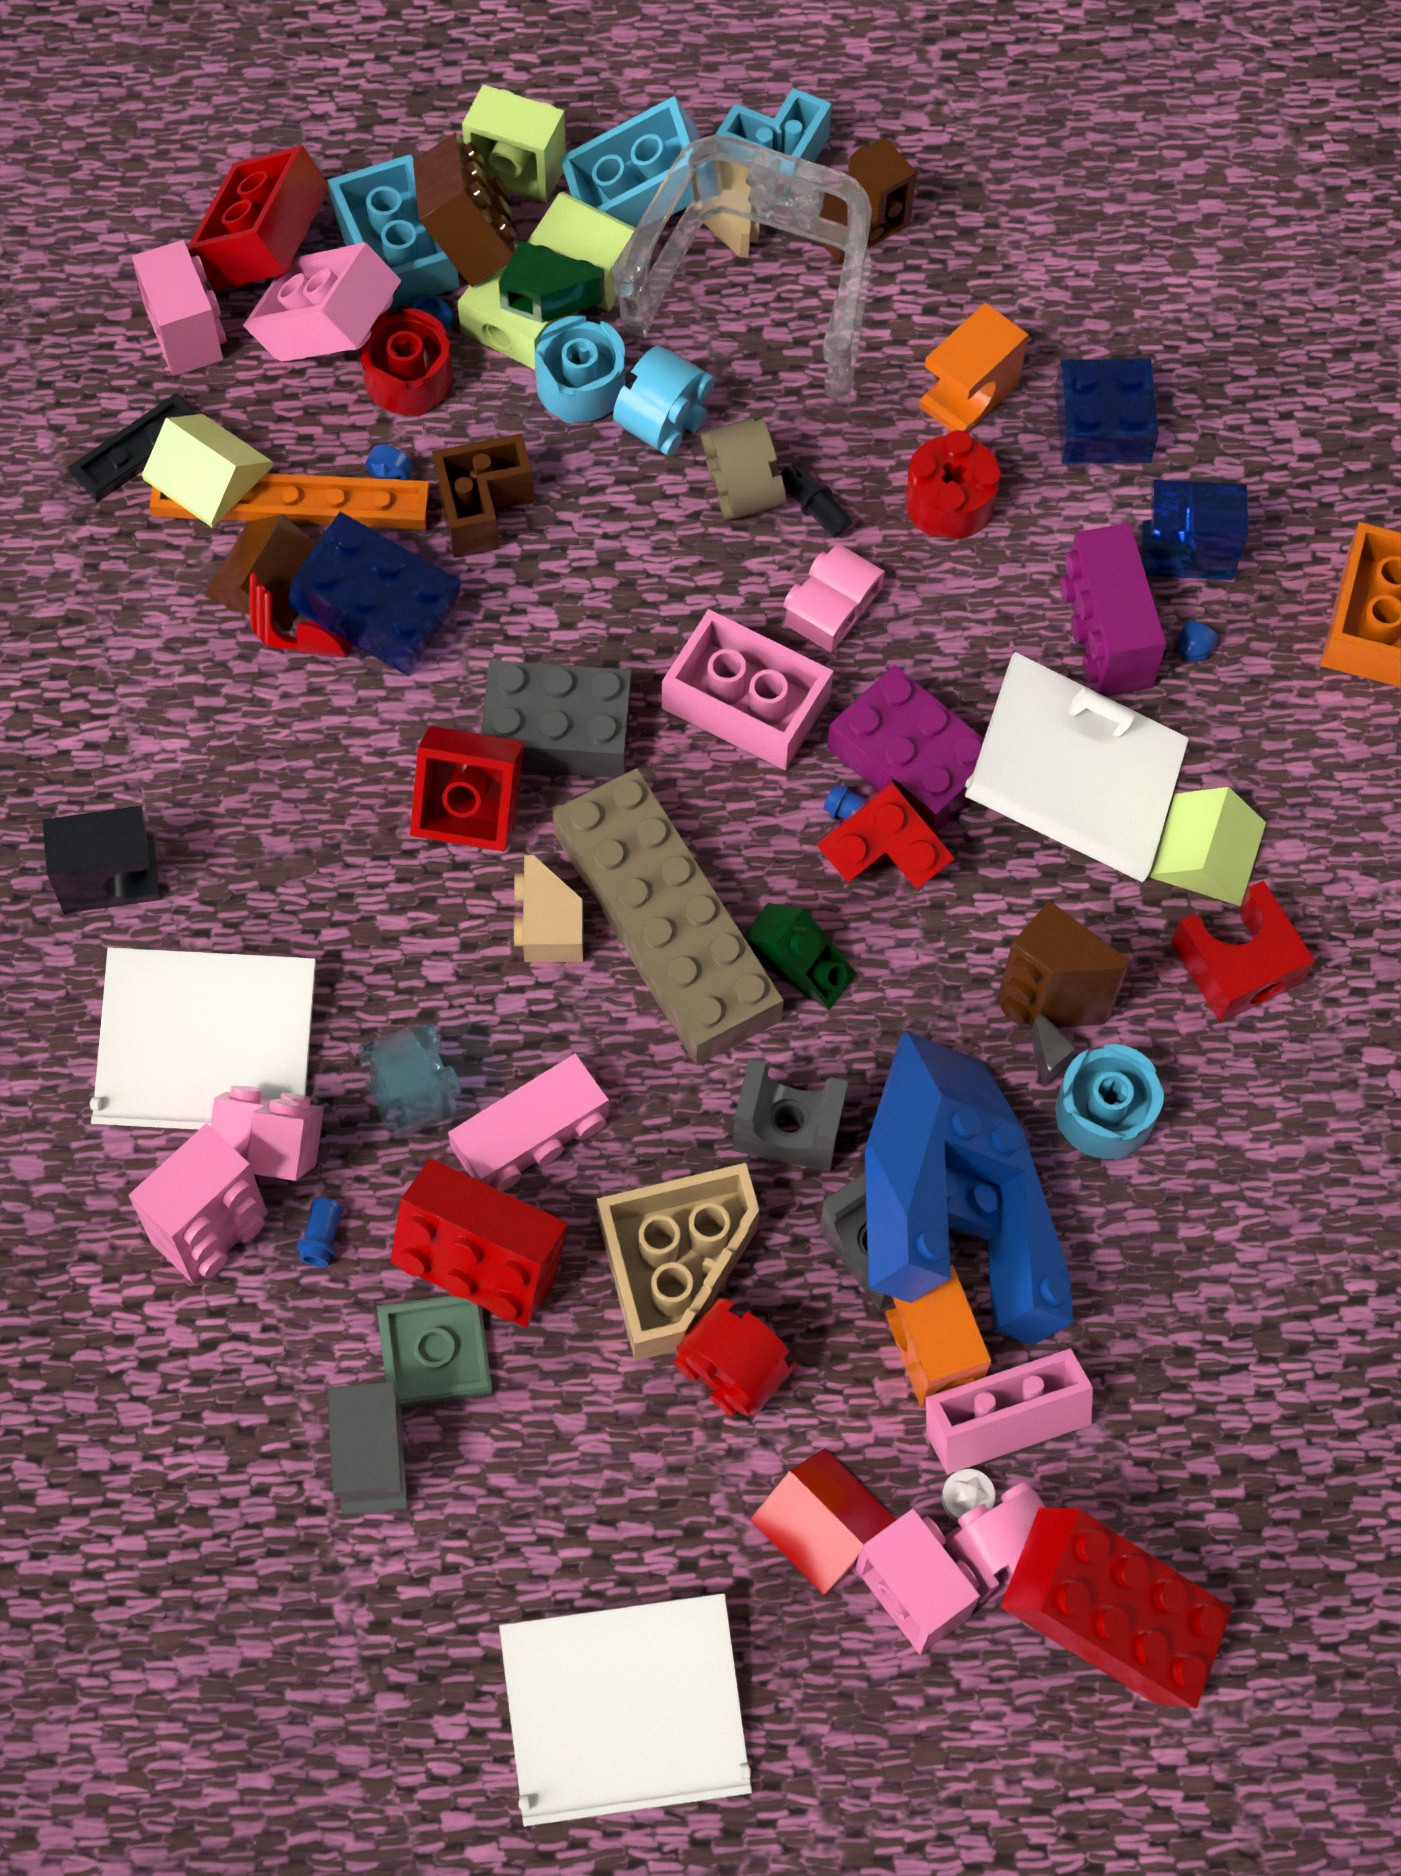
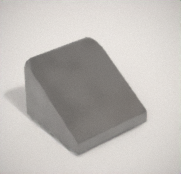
(1051, 1049)

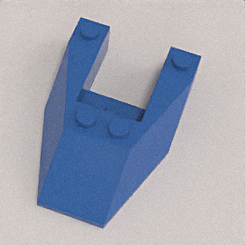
(958, 1158)

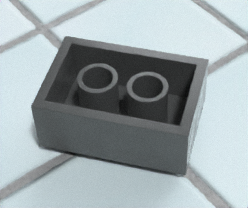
(564, 713)

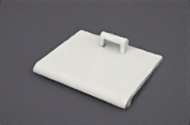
(1078, 767)
(195, 1026)
(624, 1709)

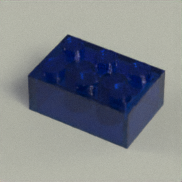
(373, 593)

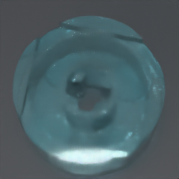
(409, 1079)

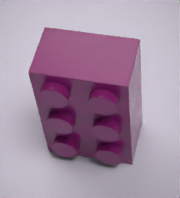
(1112, 610)
(913, 740)

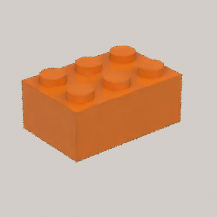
(1367, 609)

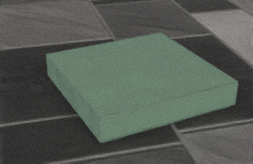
(434, 1349)

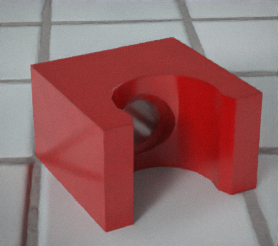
(1248, 973)

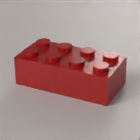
(1116, 1607)

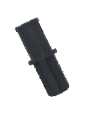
(816, 500)

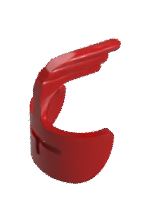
(310, 636)

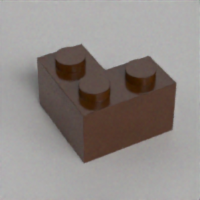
(890, 190)
(475, 482)

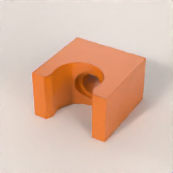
(975, 369)
(939, 1340)

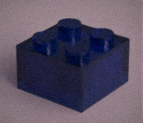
(1106, 411)

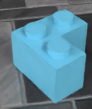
(797, 129)

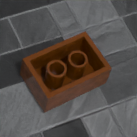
(464, 208)

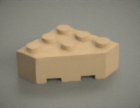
(675, 1251)

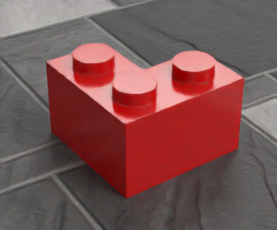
(886, 825)

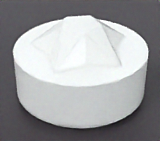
(966, 1491)

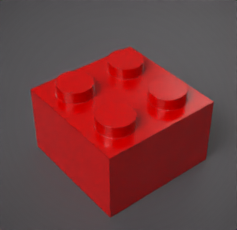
(466, 788)

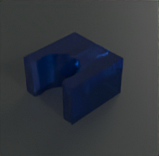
(1195, 530)

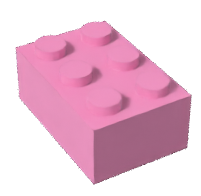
(323, 303)
(746, 689)
(200, 1204)

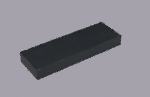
(125, 452)

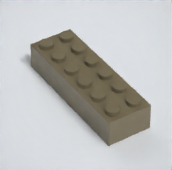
(667, 916)

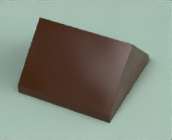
(273, 551)

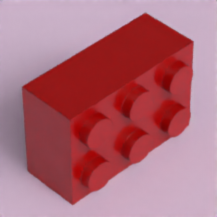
(259, 218)
(478, 1242)

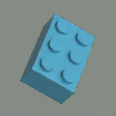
(629, 163)
(382, 210)

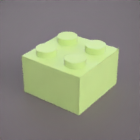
(517, 140)

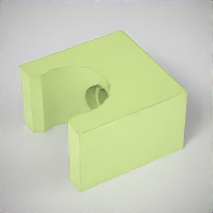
(497, 328)

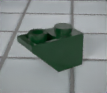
(548, 284)
(799, 953)

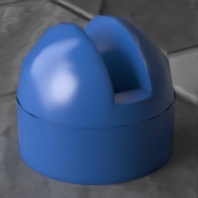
(1196, 641)

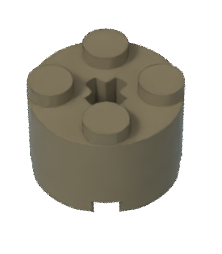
(743, 468)

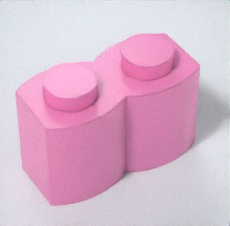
(832, 597)

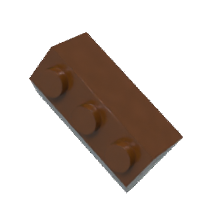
(1060, 973)

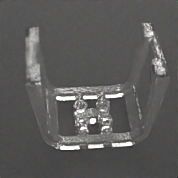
(768, 204)

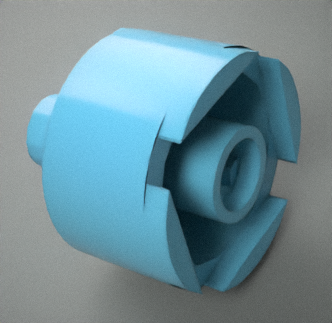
(579, 369)
(663, 399)
(1104, 1128)

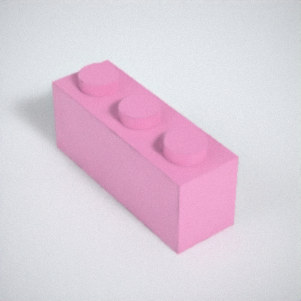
(531, 1124)
(1009, 1411)

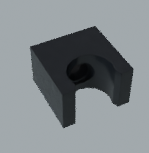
(101, 859)

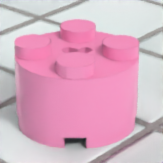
(994, 1539)

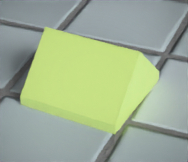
(584, 234)
(203, 466)
(1209, 844)

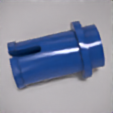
(842, 801)
(320, 1233)

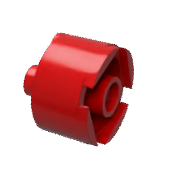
(407, 362)
(952, 486)
(734, 1358)

